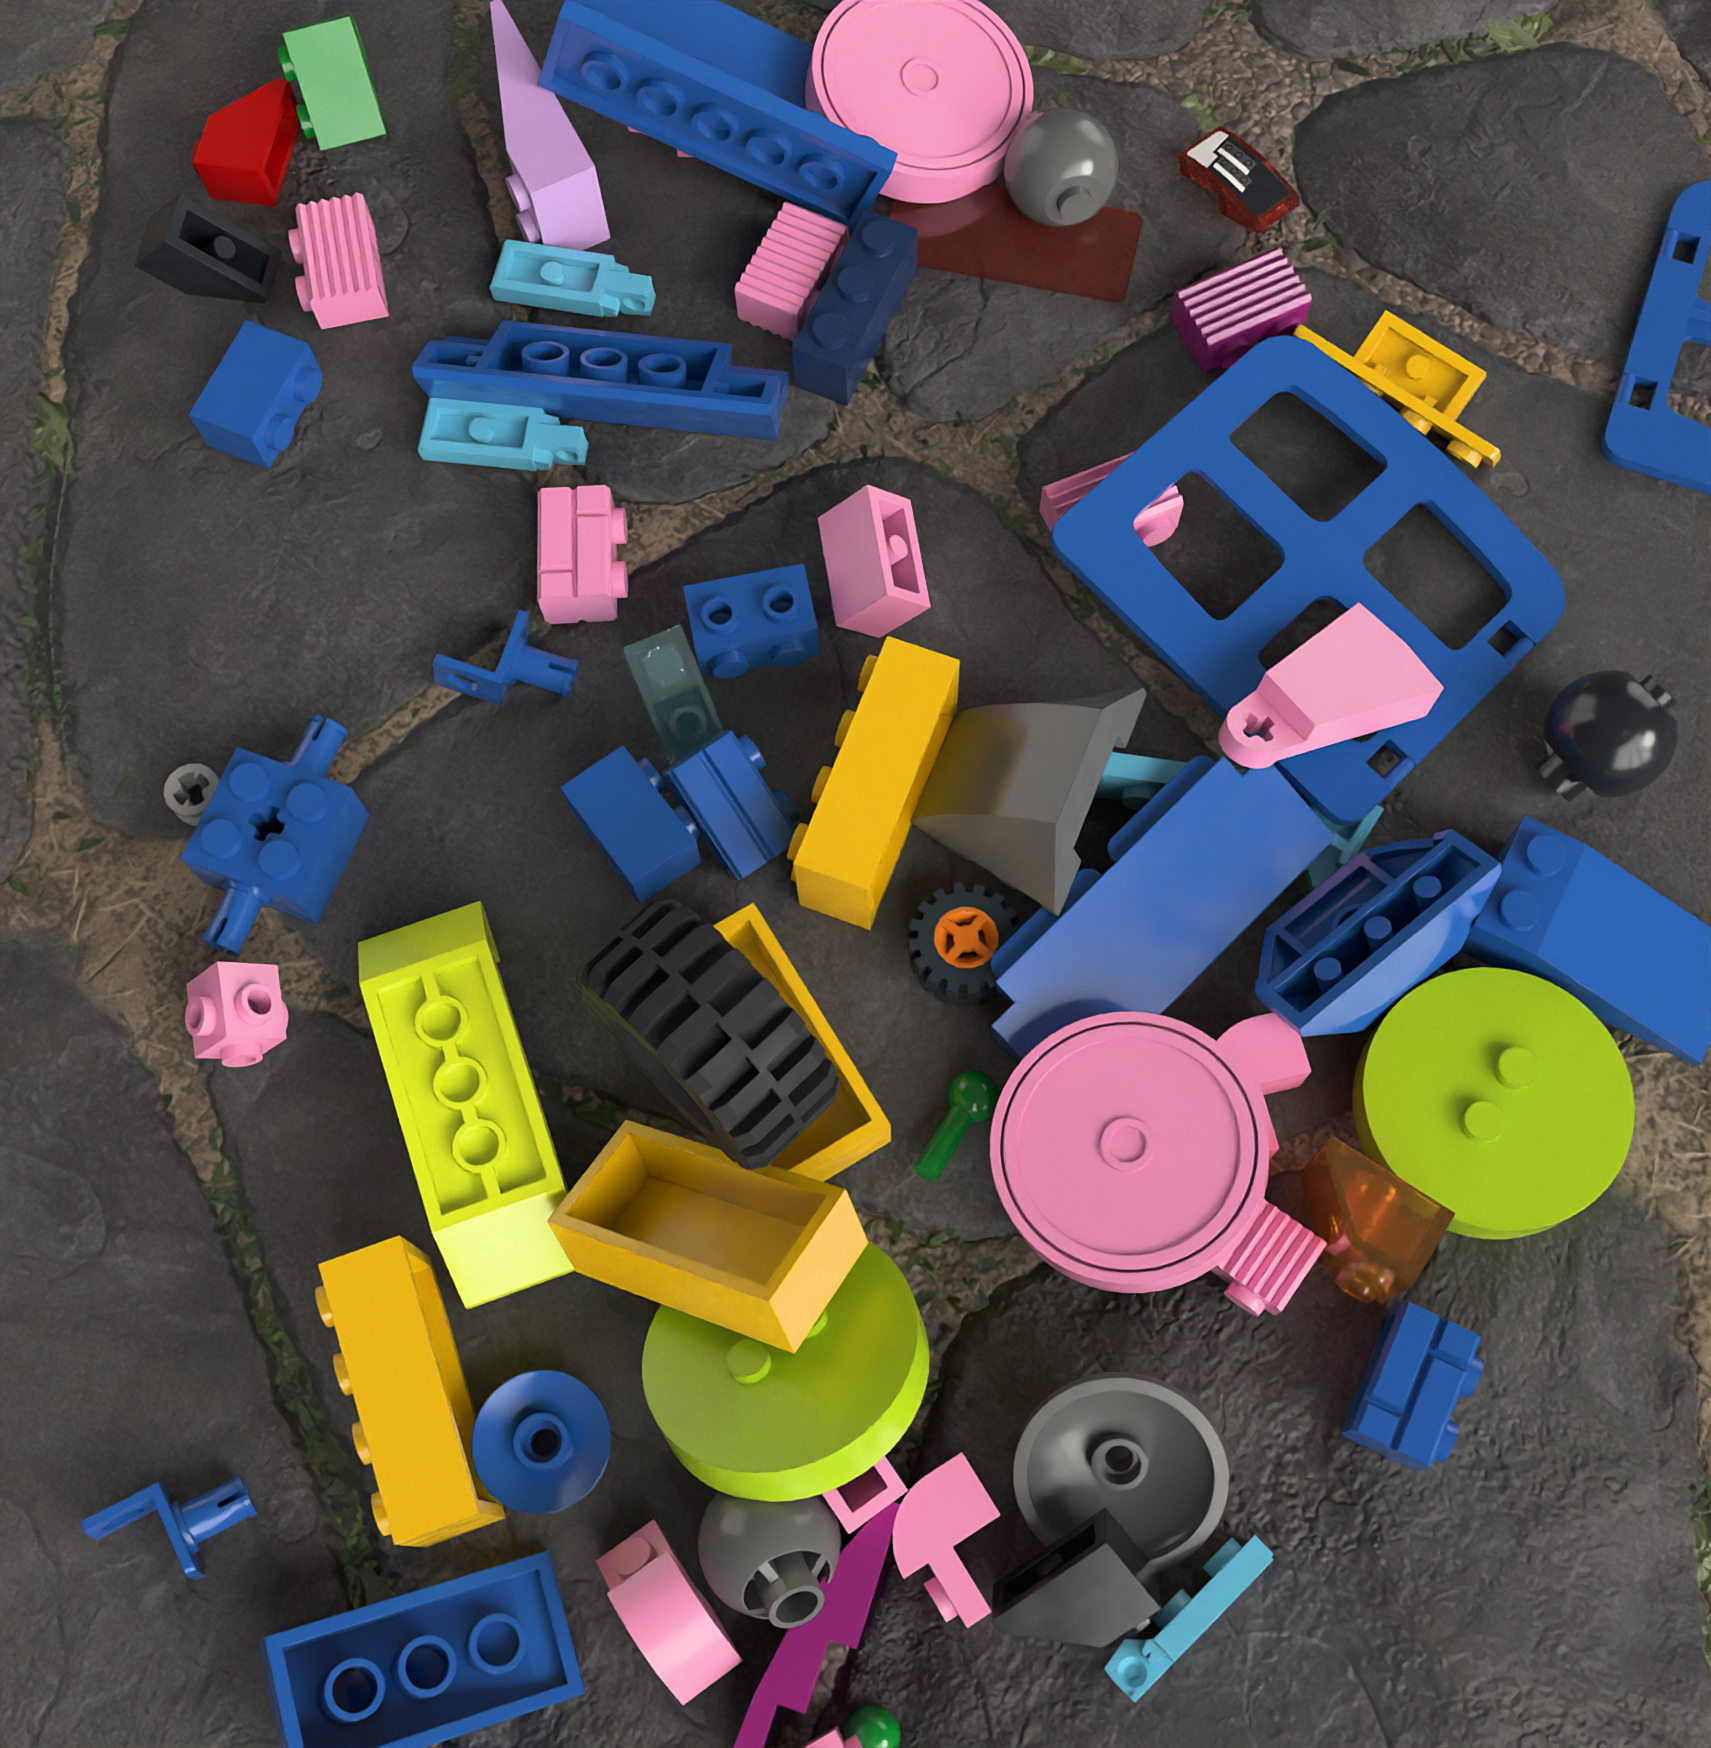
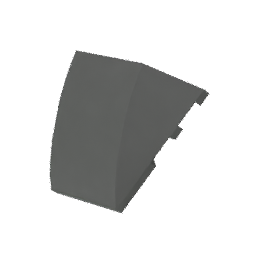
(1020, 786)

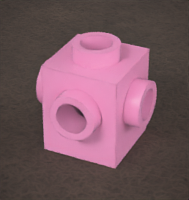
(236, 1012)

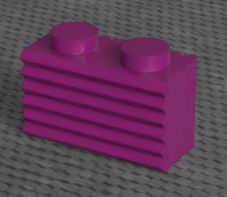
(1239, 309)

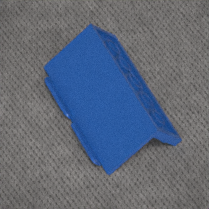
(717, 92)

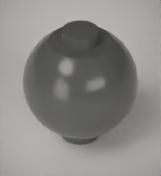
(1060, 166)
(769, 1555)

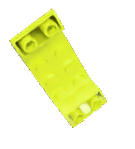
(466, 1102)

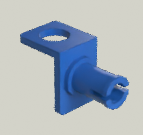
(516, 663)
(184, 1523)

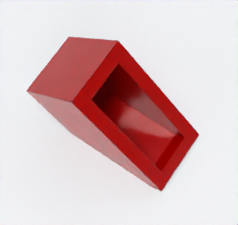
(249, 145)

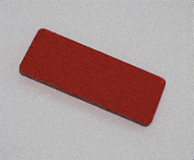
(995, 241)

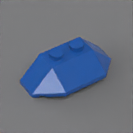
(1373, 932)

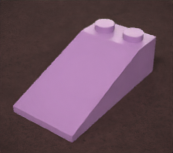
(550, 166)

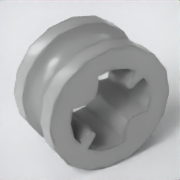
(177, 792)

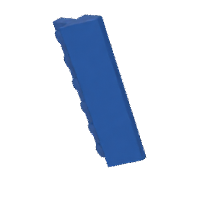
(608, 379)

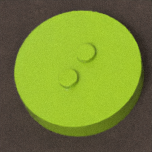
(1495, 1100)
(786, 1421)

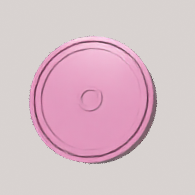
(928, 82)
(1130, 1151)

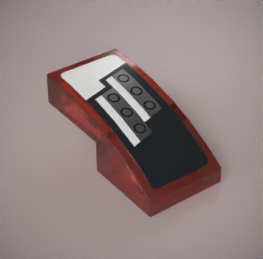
(1244, 181)

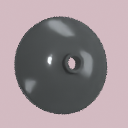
(1160, 1494)

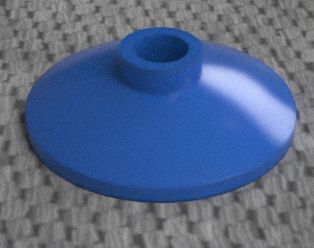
(506, 1438)

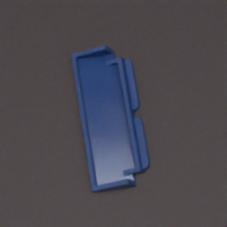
(1179, 894)

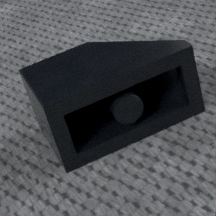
(206, 254)
(1080, 1588)

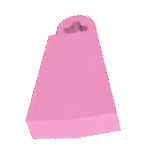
(1330, 690)

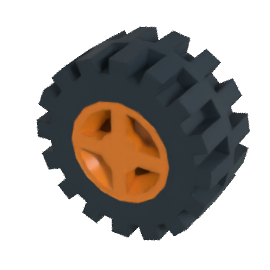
(972, 923)

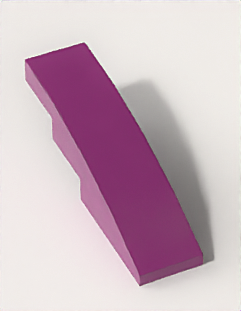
(799, 1659)

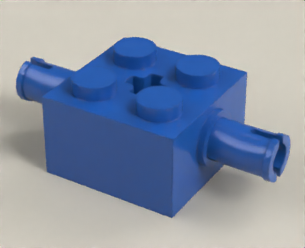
(275, 836)

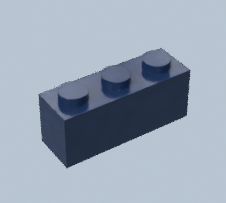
(855, 307)

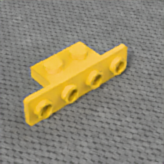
(1419, 379)

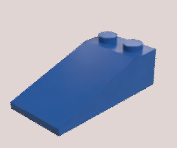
(1600, 938)
(425, 1662)

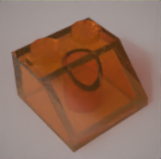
(1372, 1222)

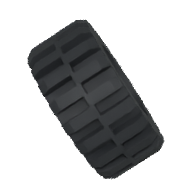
(709, 1032)

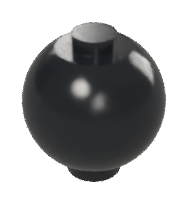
(1608, 735)

